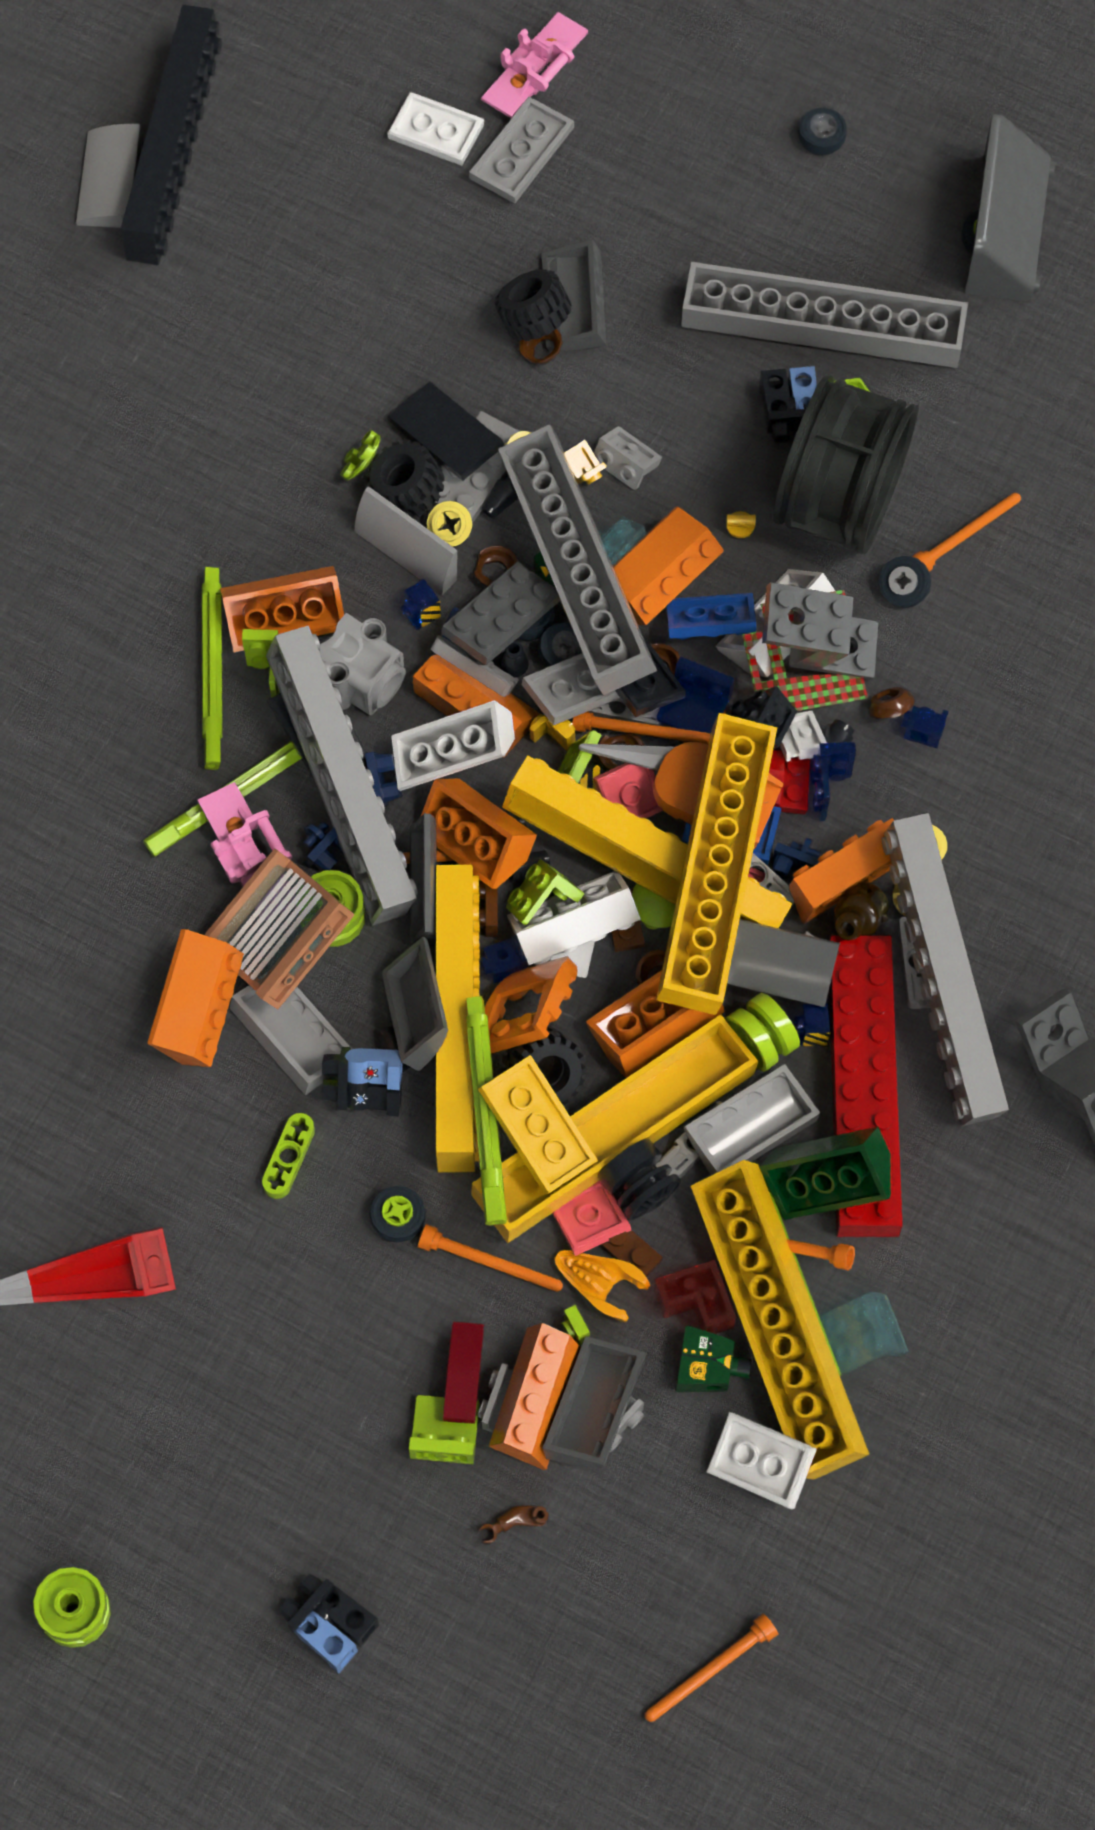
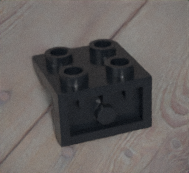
(768, 708)

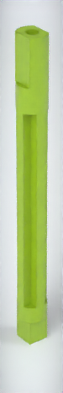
(211, 668)
(246, 783)
(486, 1122)

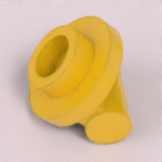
(740, 524)

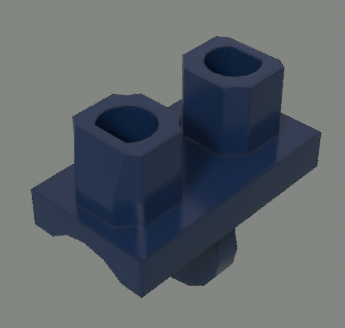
(378, 765)
(319, 855)
(794, 857)

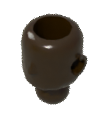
(861, 911)

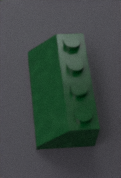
(829, 1173)

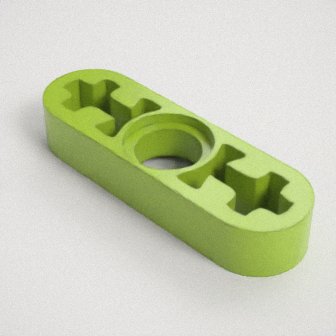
(288, 1178)

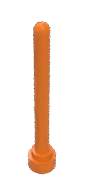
(931, 556)
(587, 721)
(433, 1240)
(840, 1256)
(759, 1632)

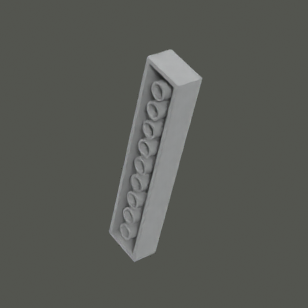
(824, 314)
(577, 560)
(341, 775)
(944, 969)

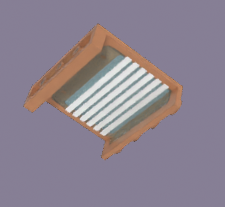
(281, 926)

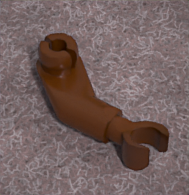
(518, 1516)

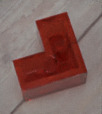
(700, 1290)

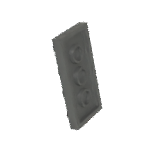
(501, 613)

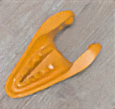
(596, 1276)

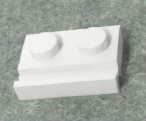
(802, 737)

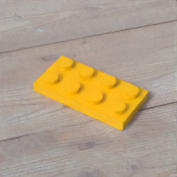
(537, 1124)

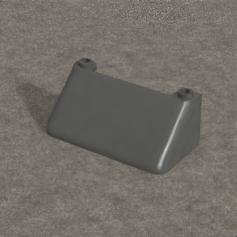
(1009, 214)

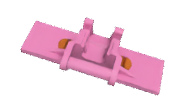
(523, 66)
(233, 825)

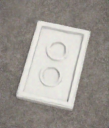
(436, 128)
(761, 1460)

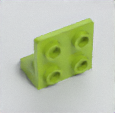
(256, 646)
(539, 883)
(441, 1440)

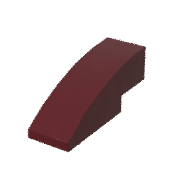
(463, 1372)

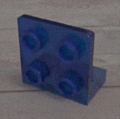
(705, 697)
(835, 763)

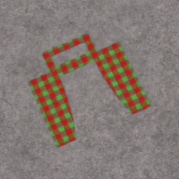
(804, 691)

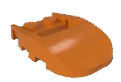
(679, 783)
(547, 978)

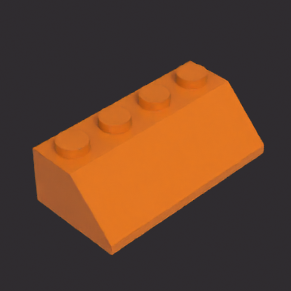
(665, 563)
(284, 604)
(456, 691)
(477, 831)
(826, 882)
(195, 999)
(642, 1028)
(534, 1394)

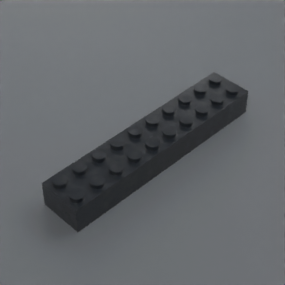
(170, 135)

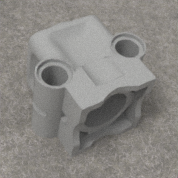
(363, 664)

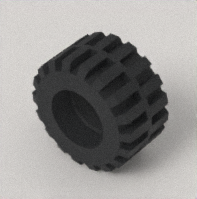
(533, 304)
(400, 462)
(567, 1067)

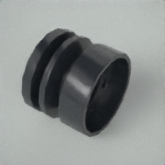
(635, 1174)

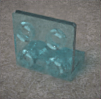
(863, 1331)

